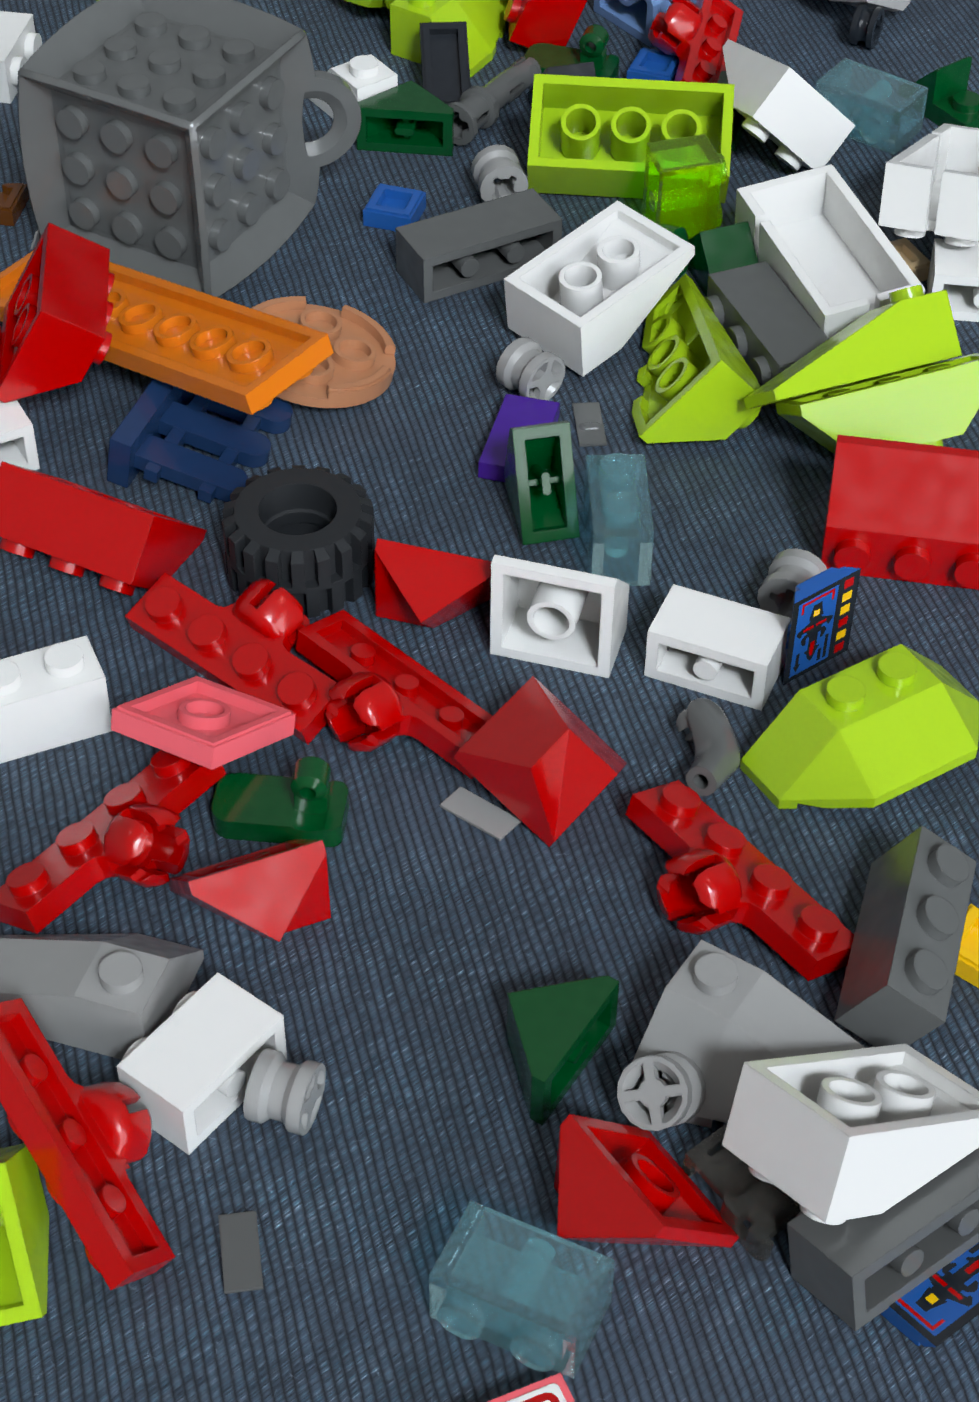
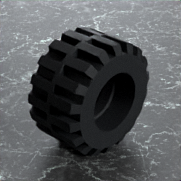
(303, 534)

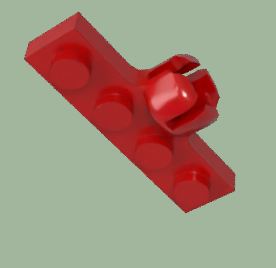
(696, 36)
(239, 644)
(386, 691)
(122, 838)
(730, 881)
(82, 1149)

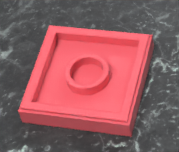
(203, 722)

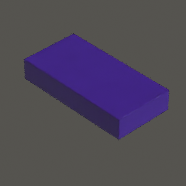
(514, 412)

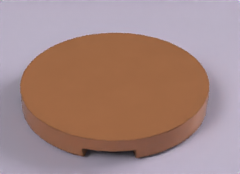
(361, 357)

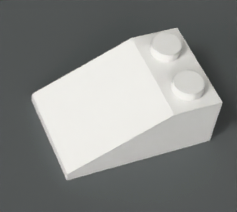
(784, 108)
(595, 286)
(851, 1127)

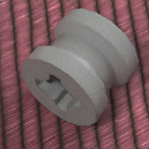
(500, 163)
(530, 370)
(785, 572)
(284, 1091)
(645, 1095)

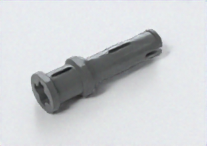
(481, 105)

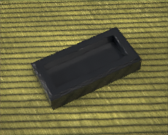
(445, 59)

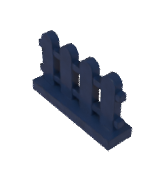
(163, 412)

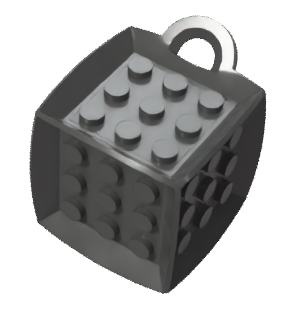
(178, 135)

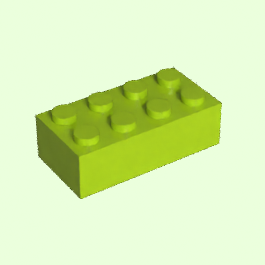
(596, 130)

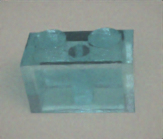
(881, 105)
(618, 517)
(520, 1289)

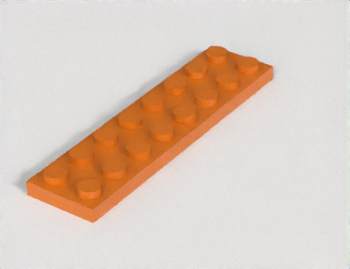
(200, 339)

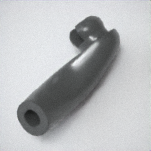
(715, 745)

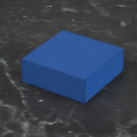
(653, 65)
(393, 207)

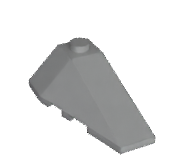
(97, 987)
(731, 1014)

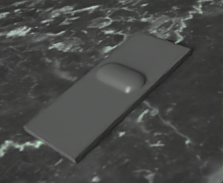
(589, 424)
(240, 1252)

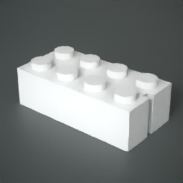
(935, 187)
(823, 245)

